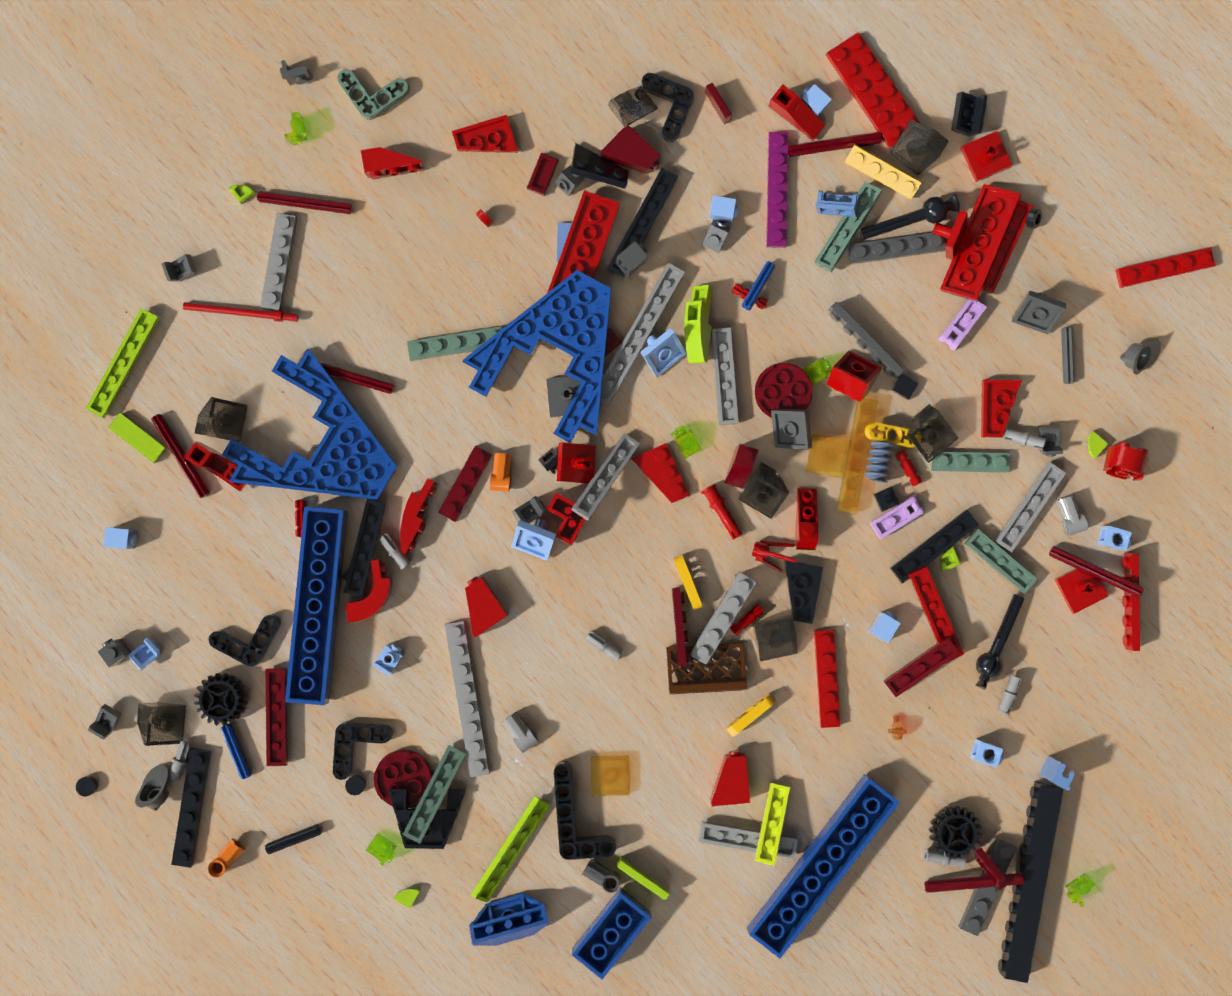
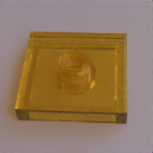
(828, 456)
(610, 775)

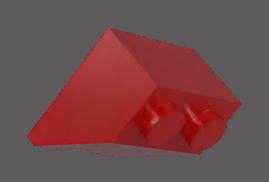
(853, 376)

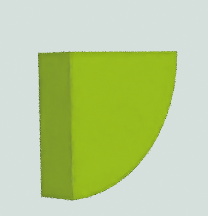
(242, 192)
(1095, 444)
(949, 559)
(407, 896)

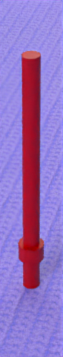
(277, 315)

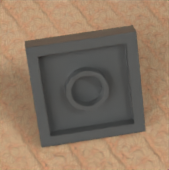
(1038, 312)
(560, 394)
(791, 428)

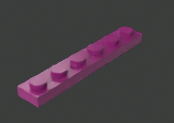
(777, 189)

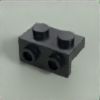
(969, 114)

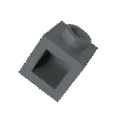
(114, 652)

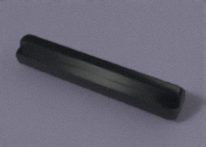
(293, 839)

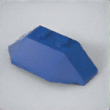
(508, 920)

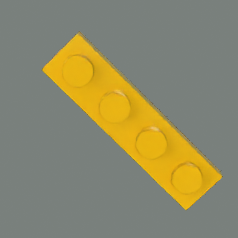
(883, 171)

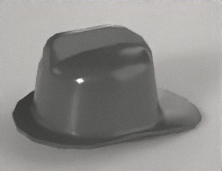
(1141, 356)
(153, 789)

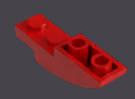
(411, 522)

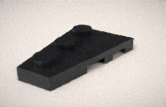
(595, 167)
(803, 589)

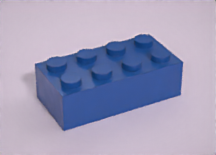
(611, 933)

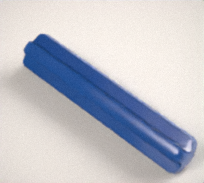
(758, 285)
(236, 751)

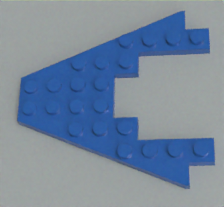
(570, 319)
(345, 461)

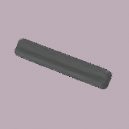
(1068, 355)

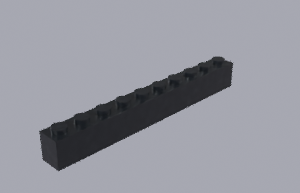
(1028, 898)

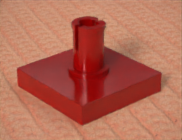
(986, 156)
(953, 234)
(576, 463)
(1080, 589)

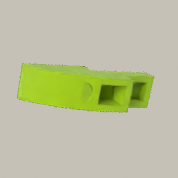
(696, 324)

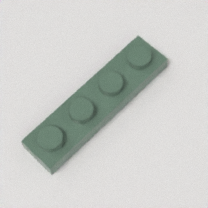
(971, 462)
(1000, 561)

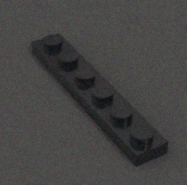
(646, 215)
(191, 807)

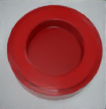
(484, 218)

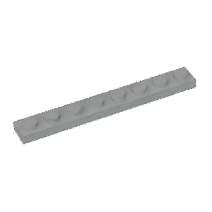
(640, 331)
(467, 699)

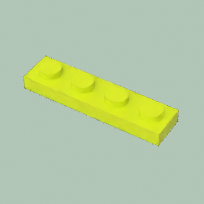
(772, 824)

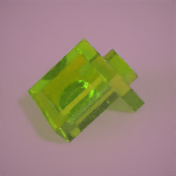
(298, 130)
(818, 370)
(685, 441)
(381, 849)
(1079, 886)

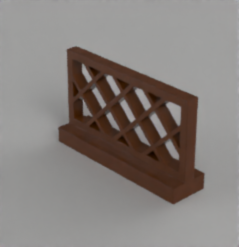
(711, 685)

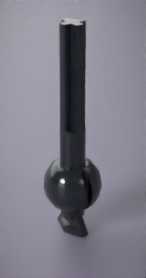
(933, 210)
(990, 664)

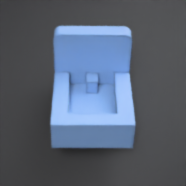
(145, 654)

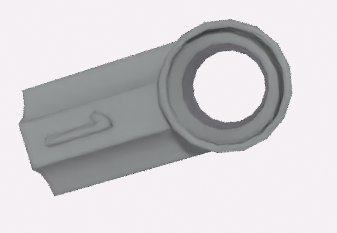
(1073, 520)
(522, 735)

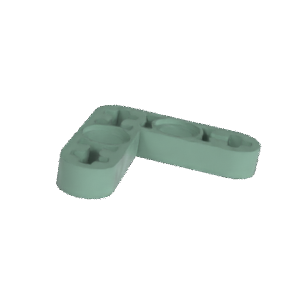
(373, 101)

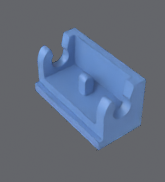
(837, 204)
(1053, 770)

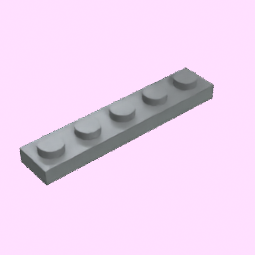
(278, 261)
(724, 376)
(605, 476)
(1030, 507)
(722, 617)
(743, 839)

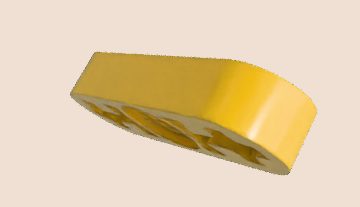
(884, 436)
(687, 582)
(750, 715)

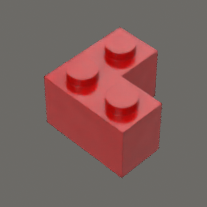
(572, 521)

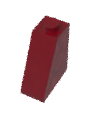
(631, 151)
(741, 465)

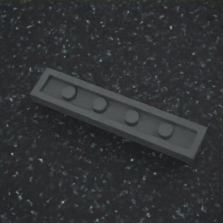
(895, 248)
(864, 340)
(983, 897)

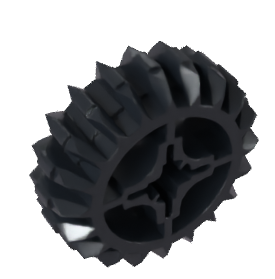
(208, 710)
(961, 826)

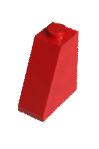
(483, 606)
(732, 781)

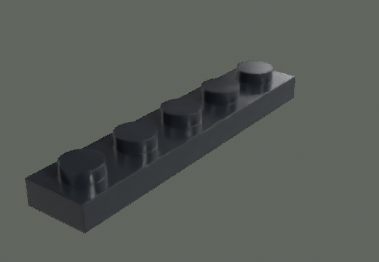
(934, 545)
(364, 547)

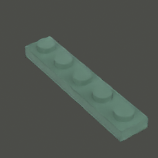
(847, 228)
(449, 344)
(434, 794)

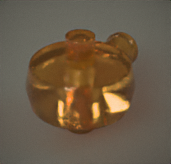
(897, 729)

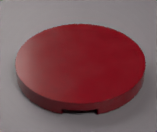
(783, 388)
(403, 770)

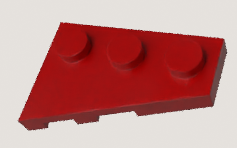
(486, 136)
(996, 405)
(663, 472)

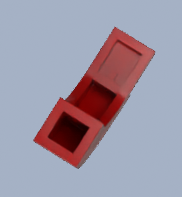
(213, 461)
(377, 598)

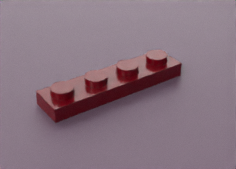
(465, 483)
(681, 635)
(921, 666)

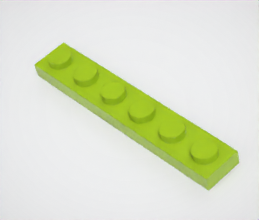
(122, 363)
(511, 849)

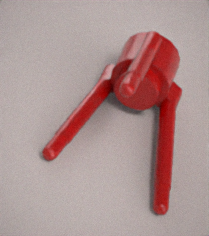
(761, 551)

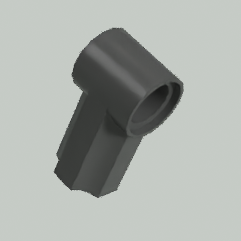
(600, 874)

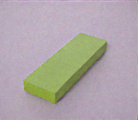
(137, 437)
(643, 878)

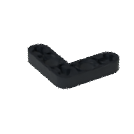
(678, 103)
(246, 649)
(353, 737)

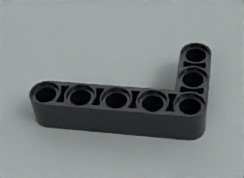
(569, 819)

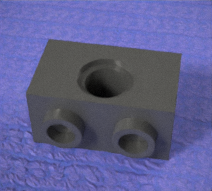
(632, 258)

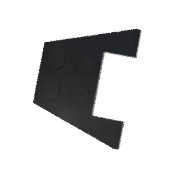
(440, 826)

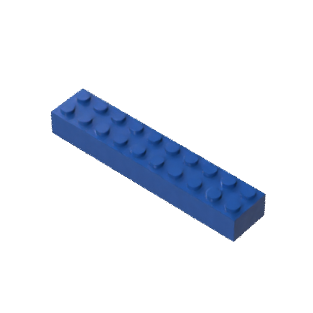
(316, 606)
(822, 866)

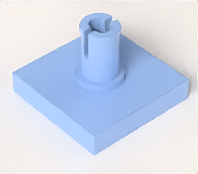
(662, 352)
(534, 539)

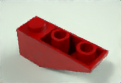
(796, 112)
(387, 162)
(806, 519)

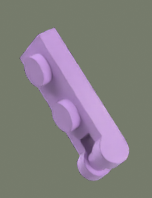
(962, 323)
(896, 517)

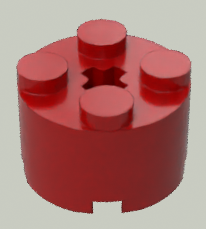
(1126, 461)

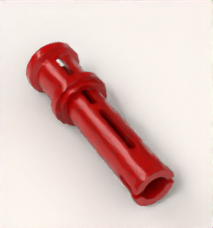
(717, 503)

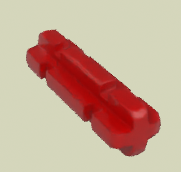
(739, 290)
(908, 468)
(299, 504)
(747, 619)

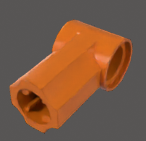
(501, 477)
(226, 858)

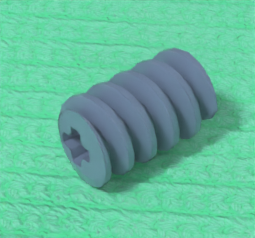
(878, 461)

